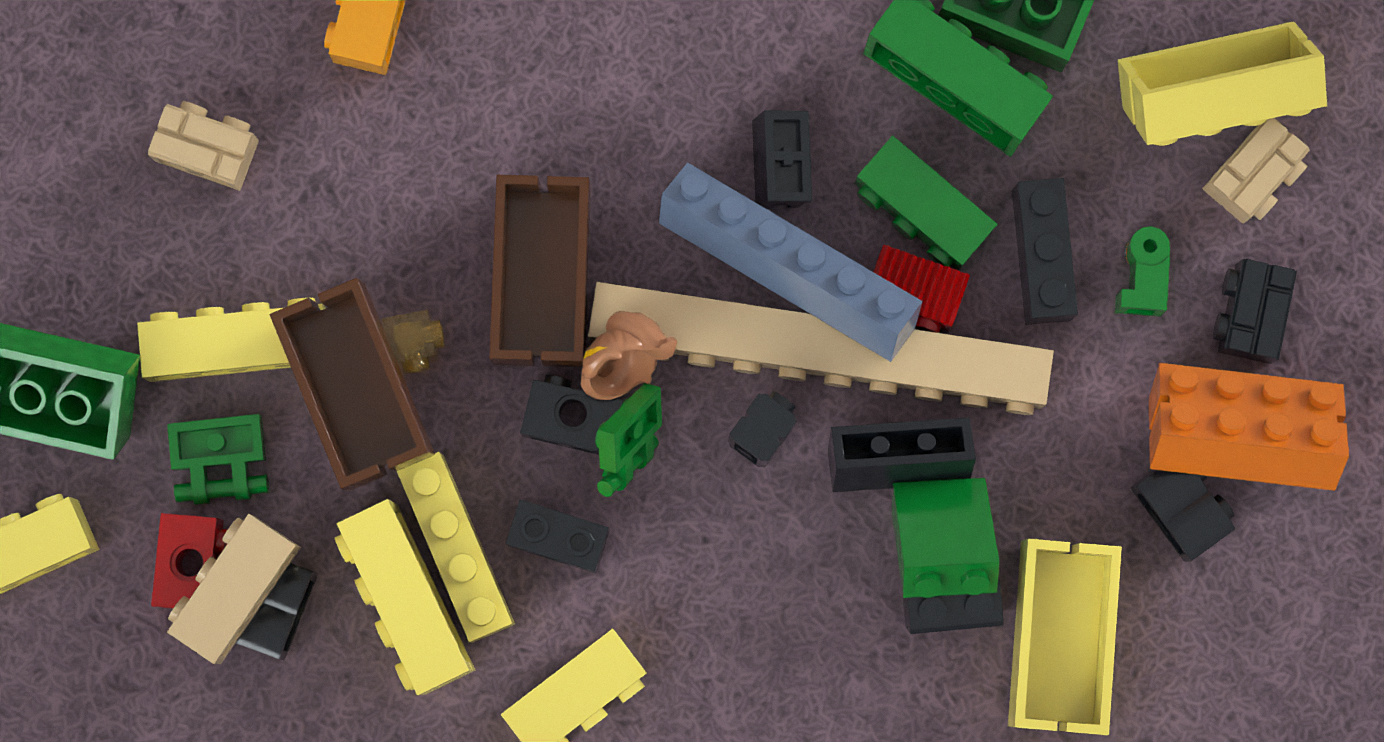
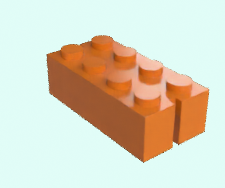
(1247, 426)

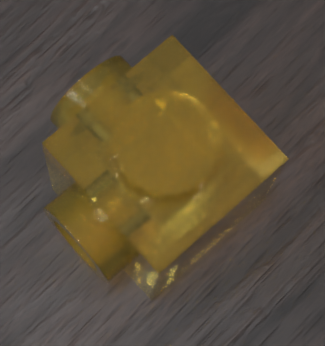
(414, 340)

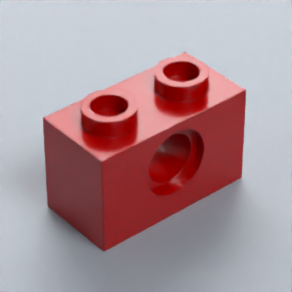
(176, 538)

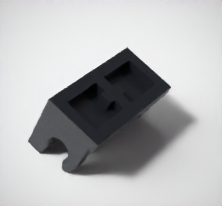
(782, 158)

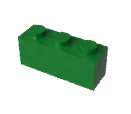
(923, 204)

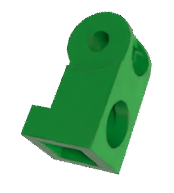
(1149, 274)

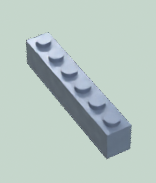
(789, 262)

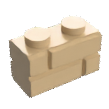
(204, 145)
(1256, 170)

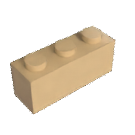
(232, 588)

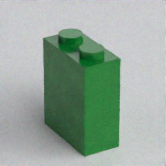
(945, 538)

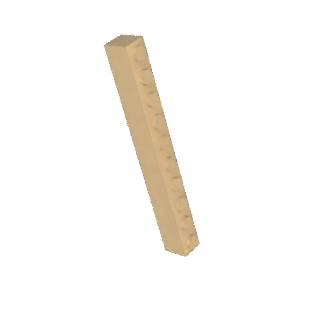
(806, 345)

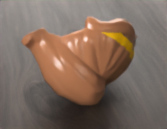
(624, 355)

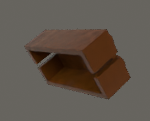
(540, 271)
(352, 384)

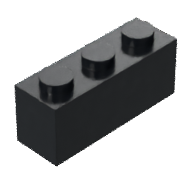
(1044, 251)
(900, 452)

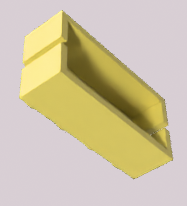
(1222, 83)
(405, 598)
(1064, 636)

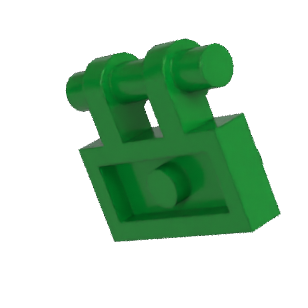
(628, 438)
(213, 444)

